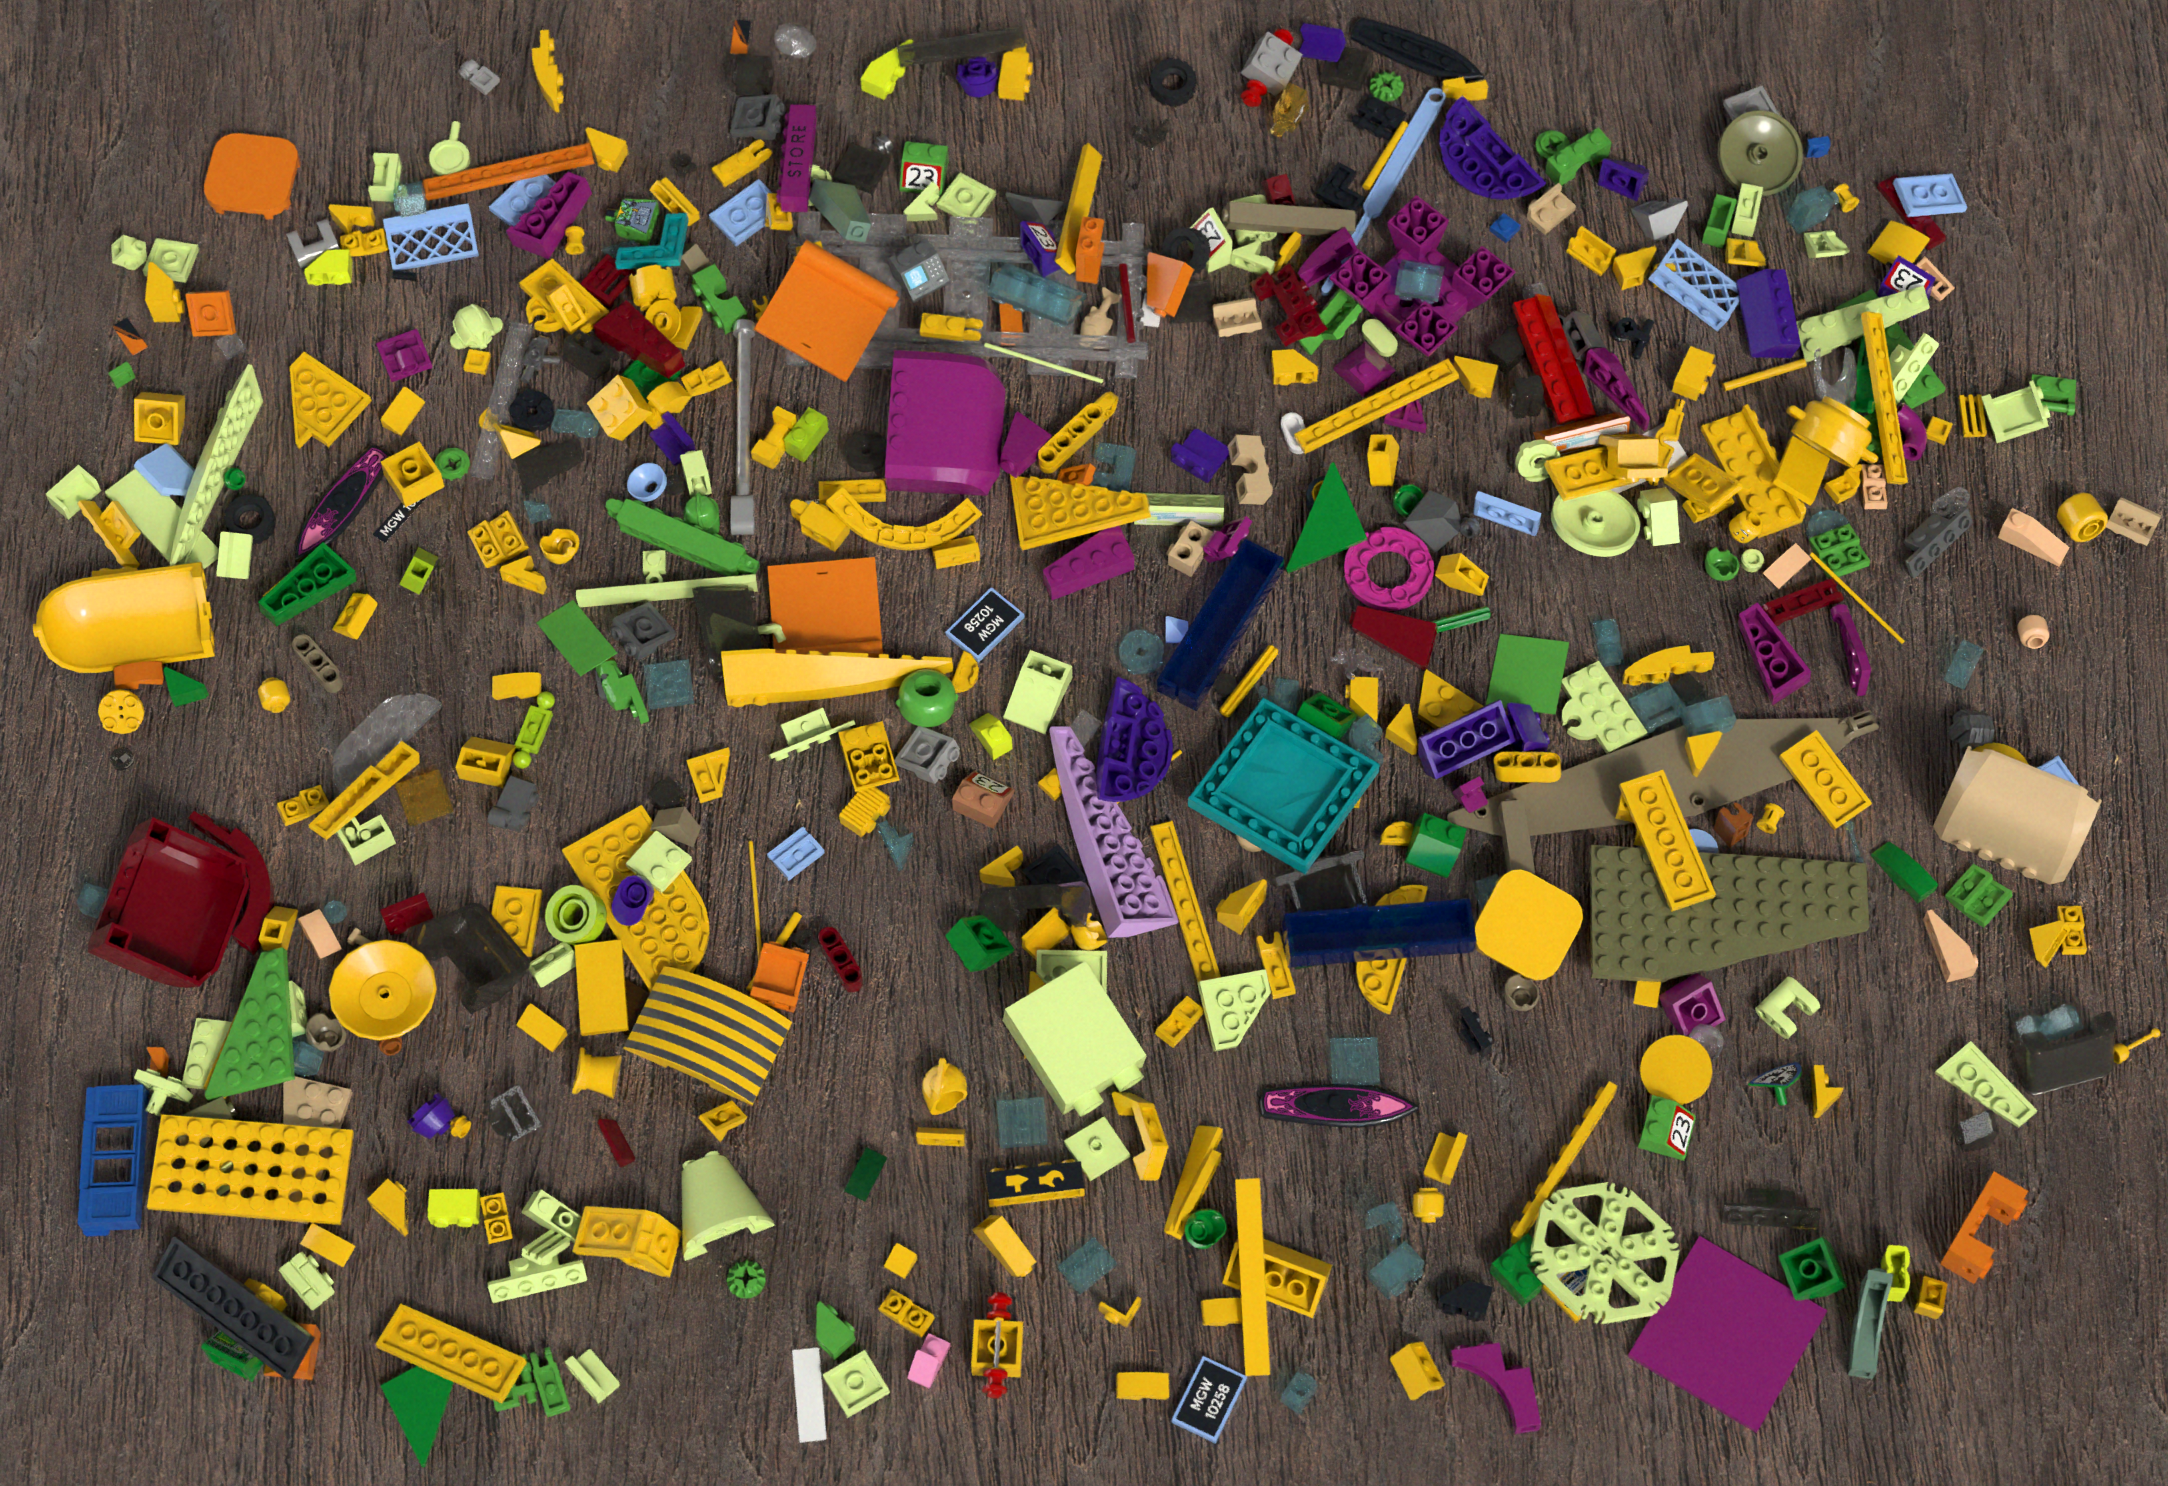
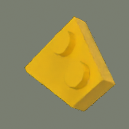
(709, 774)

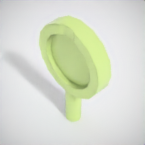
(450, 155)

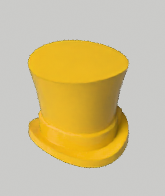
(597, 1073)

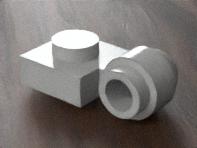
(480, 78)

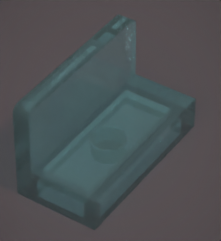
(1387, 1215)

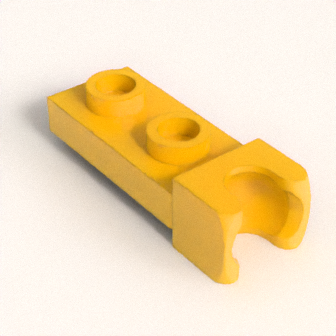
(1275, 963)

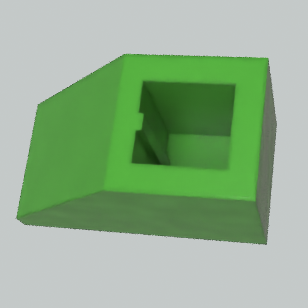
(832, 1333)

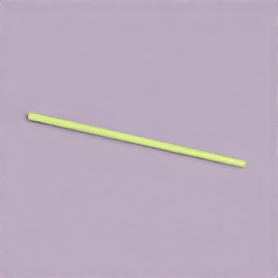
(1043, 362)

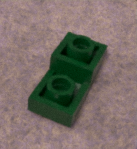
(865, 1174)

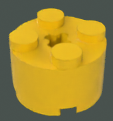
(651, 285)

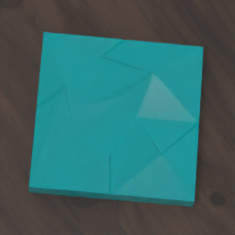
(1283, 785)

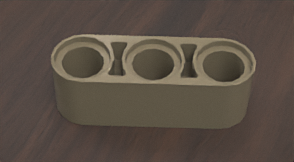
(315, 654)

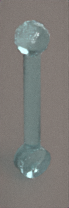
(1849, 825)

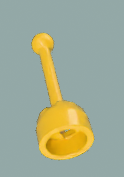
(2122, 1052)

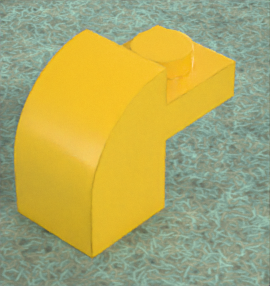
(664, 398)

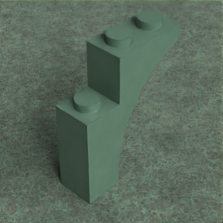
(1868, 1323)

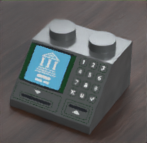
(918, 270)

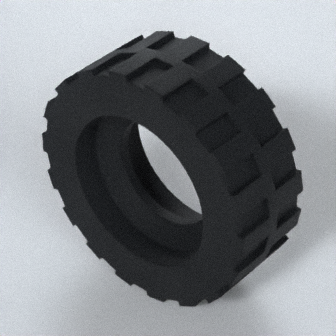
(1173, 67)
(1200, 244)
(251, 503)

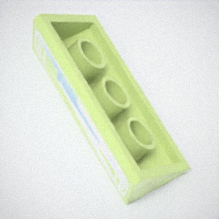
(1183, 508)

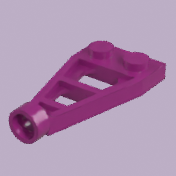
(1854, 649)

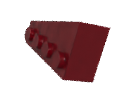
(634, 335)

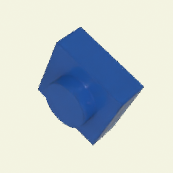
(1817, 147)
(1504, 228)

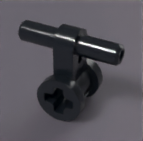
(1630, 332)

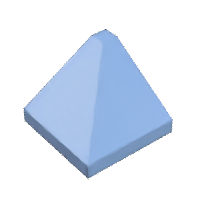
(1175, 629)

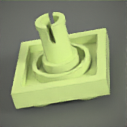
(162, 1088)

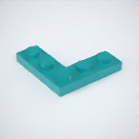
(666, 254)

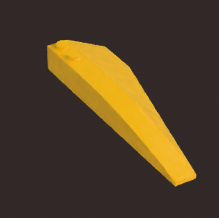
(773, 677)

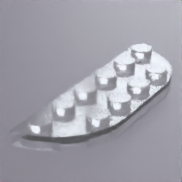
(379, 734)

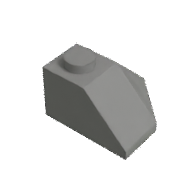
(1659, 218)

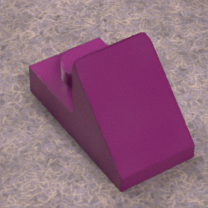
(1471, 795)

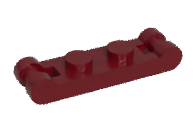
(1803, 601)

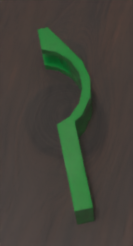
(1864, 397)

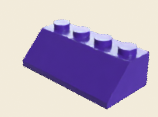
(1768, 314)
(1465, 740)

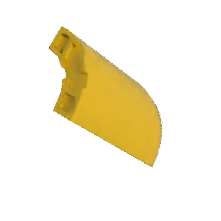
(127, 619)

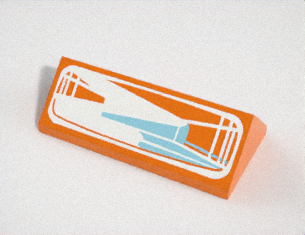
(1585, 433)

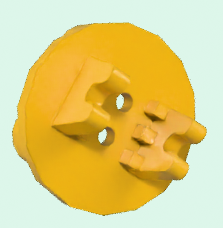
(110, 711)

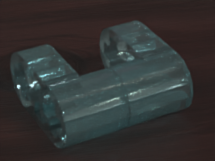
(1124, 460)

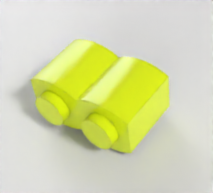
(1896, 1262)

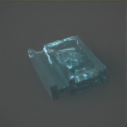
(1087, 1265)

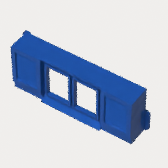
(114, 1203)

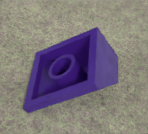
(1623, 178)

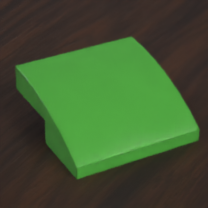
(1978, 895)

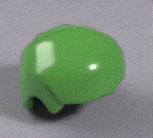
(1721, 565)

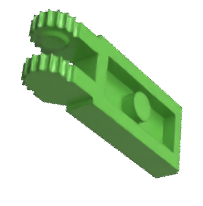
(550, 1385)

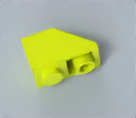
(330, 268)

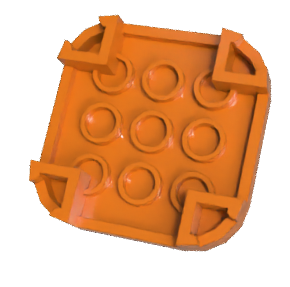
(251, 174)

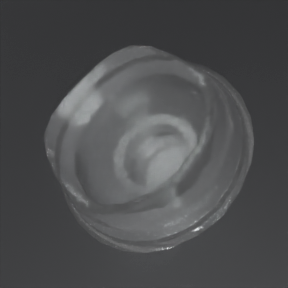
(794, 40)

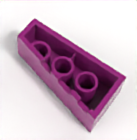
(546, 223)
(1089, 563)
(1773, 656)

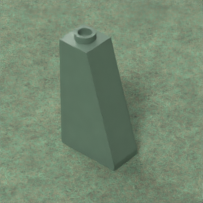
(842, 208)

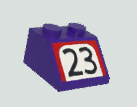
(1039, 246)
(1905, 276)

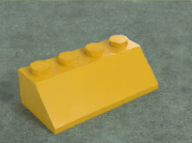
(1291, 1277)

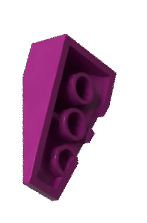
(1609, 376)

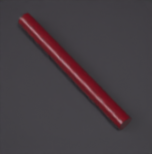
(1127, 306)

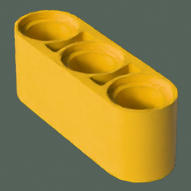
(1527, 767)

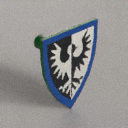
(1780, 1079)

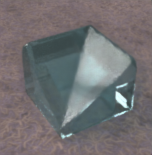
(537, 511)

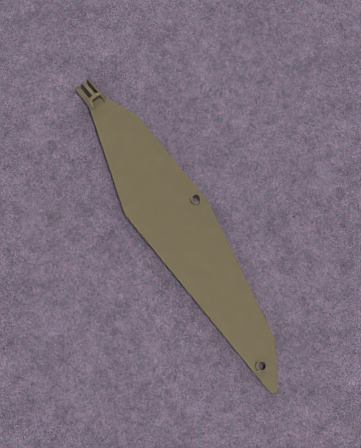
(1738, 767)

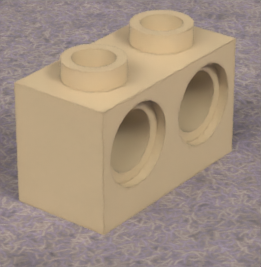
(1186, 546)

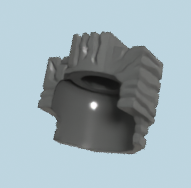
(1971, 729)

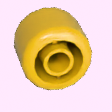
(2082, 517)

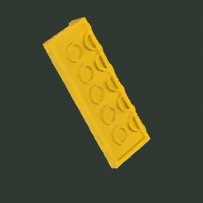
(1748, 457)

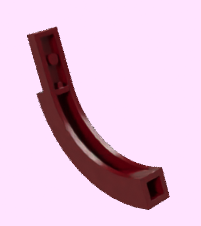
(261, 887)

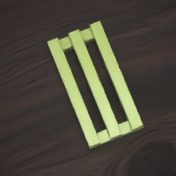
(543, 1245)

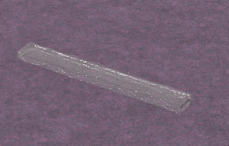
(501, 399)

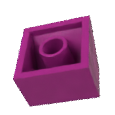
(1692, 1004)

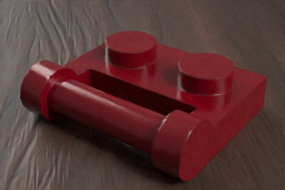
(602, 277)

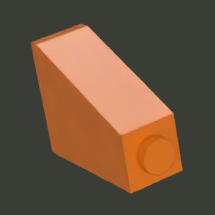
(1166, 283)

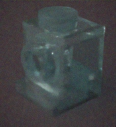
(1299, 1382)

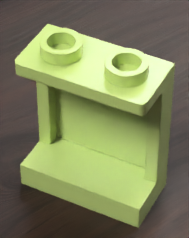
(2016, 413)

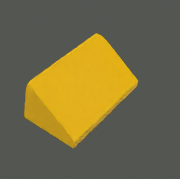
(689, 322)
(402, 411)
(355, 615)
(542, 1028)
(940, 1136)

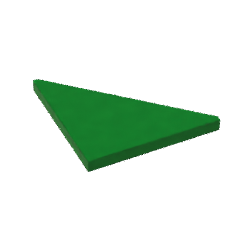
(1330, 525)
(419, 1404)

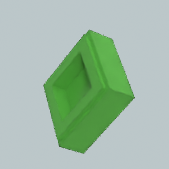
(121, 375)

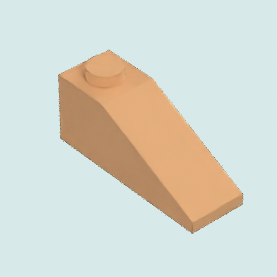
(2032, 537)
(1951, 951)

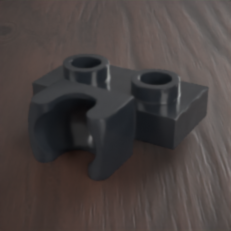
(1473, 1034)

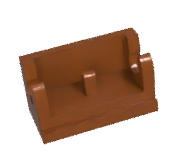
(1733, 827)

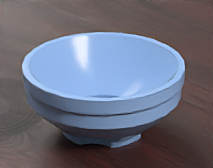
(644, 476)

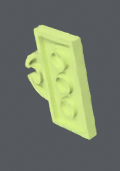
(1599, 709)

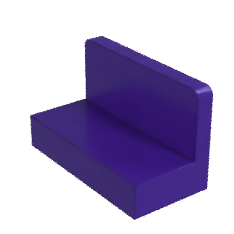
(1322, 42)
(672, 439)

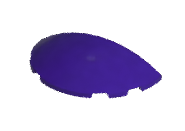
(1481, 158)
(1132, 746)

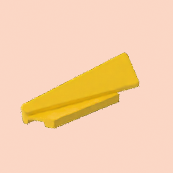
(1195, 1178)

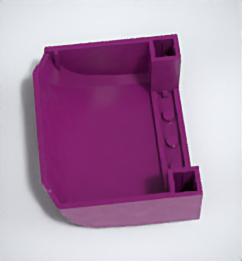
(944, 424)

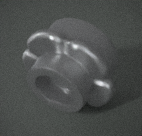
(883, 144)
(1469, 527)

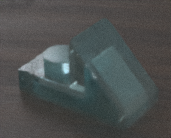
(1963, 664)
(898, 847)

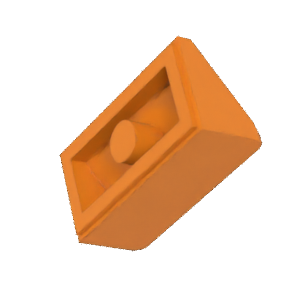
(1010, 319)

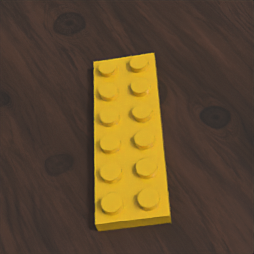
(1667, 840)
(451, 1353)

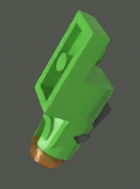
(619, 689)

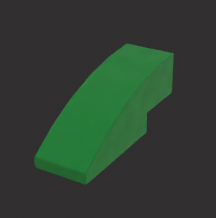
(1905, 871)

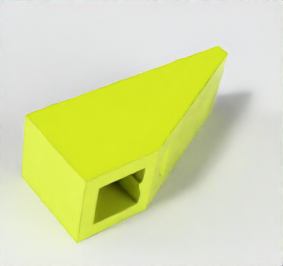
(883, 73)

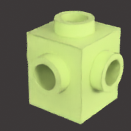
(129, 252)

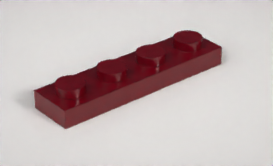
(1922, 224)

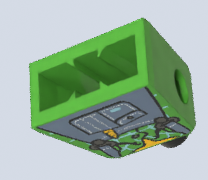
(635, 219)

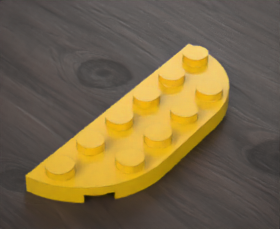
(1381, 978)

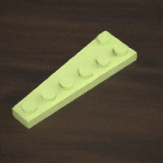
(1844, 325)

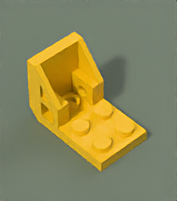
(632, 1235)

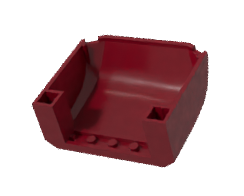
(170, 906)

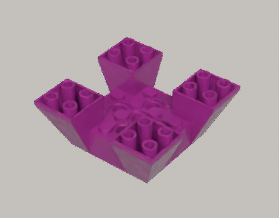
(1416, 236)

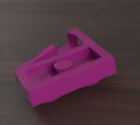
(1407, 417)

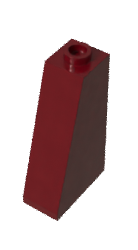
(1398, 634)

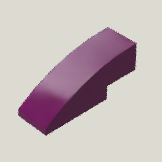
(1327, 257)

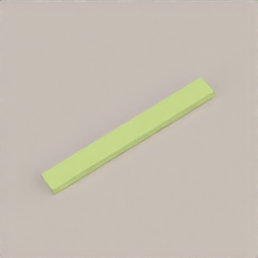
(657, 591)

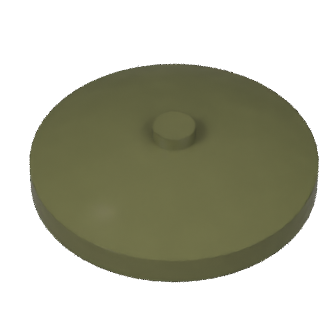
(1760, 152)

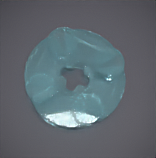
(1141, 664)

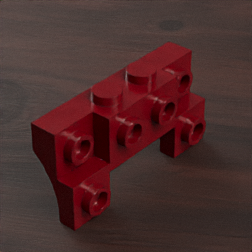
(1299, 305)

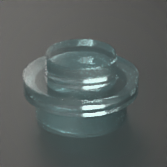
(335, 912)

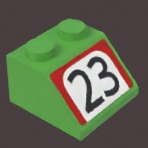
(922, 165)
(1667, 1128)

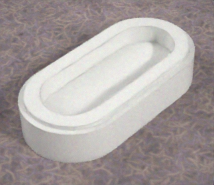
(1291, 424)

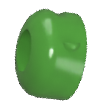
(926, 710)

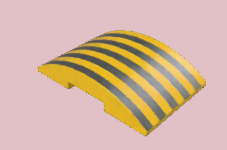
(709, 1033)

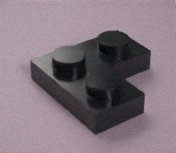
(1336, 191)

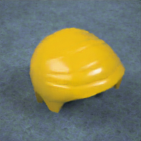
(560, 545)
(1089, 937)

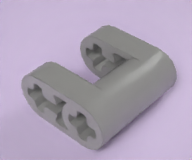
(309, 253)

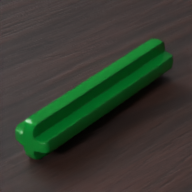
(1462, 619)

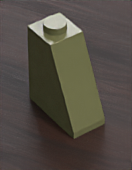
(216, 1110)

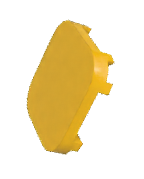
(1527, 925)

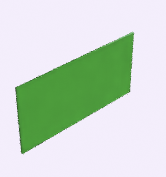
(576, 638)

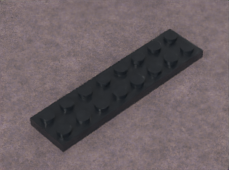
(233, 1308)

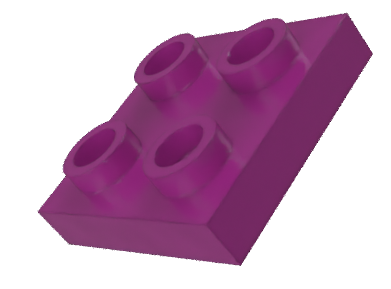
(404, 355)
(1225, 542)

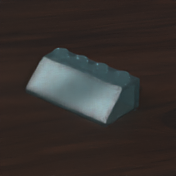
(1036, 295)

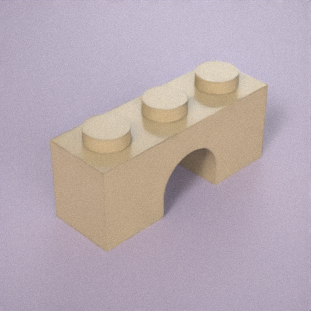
(1249, 453)

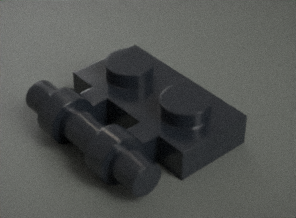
(1381, 113)

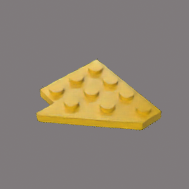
(322, 401)

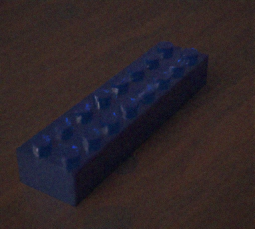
(1220, 624)
(1378, 932)

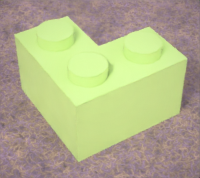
(1662, 516)
(365, 839)

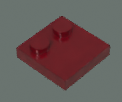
(406, 914)

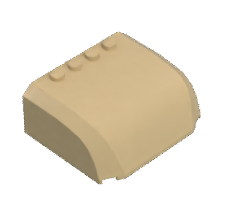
(2016, 815)

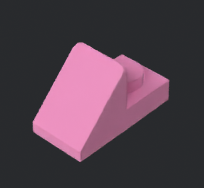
(928, 1360)

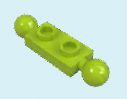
(533, 730)

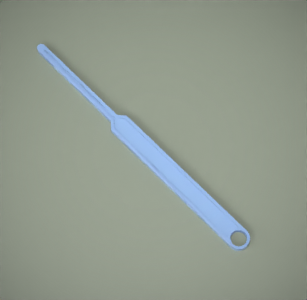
(1395, 167)

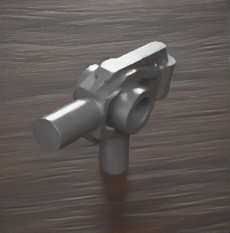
(536, 357)

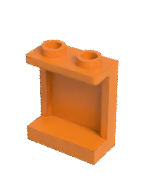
(1089, 250)
(779, 976)

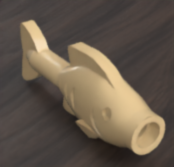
(1096, 321)

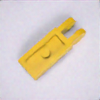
(741, 163)
(950, 327)

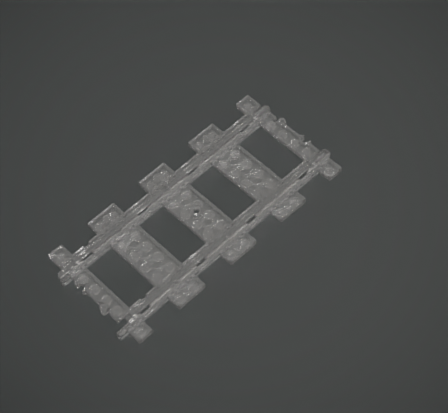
(969, 258)

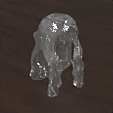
(1845, 387)

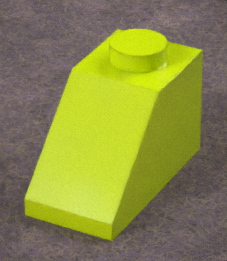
(992, 735)

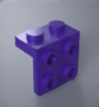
(1200, 455)

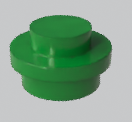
(234, 478)

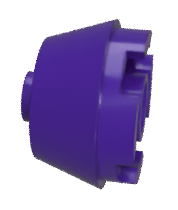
(977, 77)
(432, 1117)

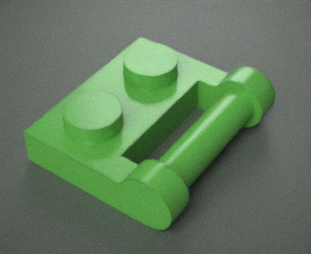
(2057, 390)

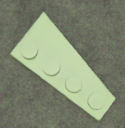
(1981, 1080)

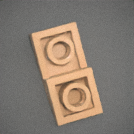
(1873, 486)
(1787, 566)
(319, 933)

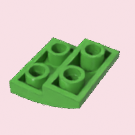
(1839, 550)

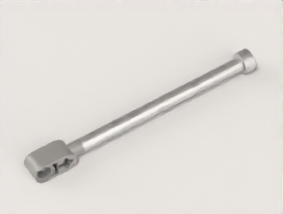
(742, 503)

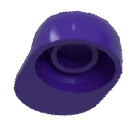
(632, 899)

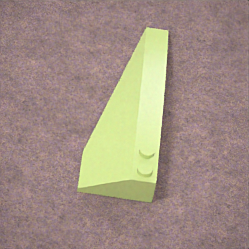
(217, 457)

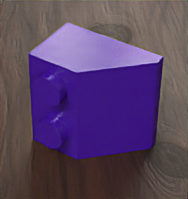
(1526, 728)

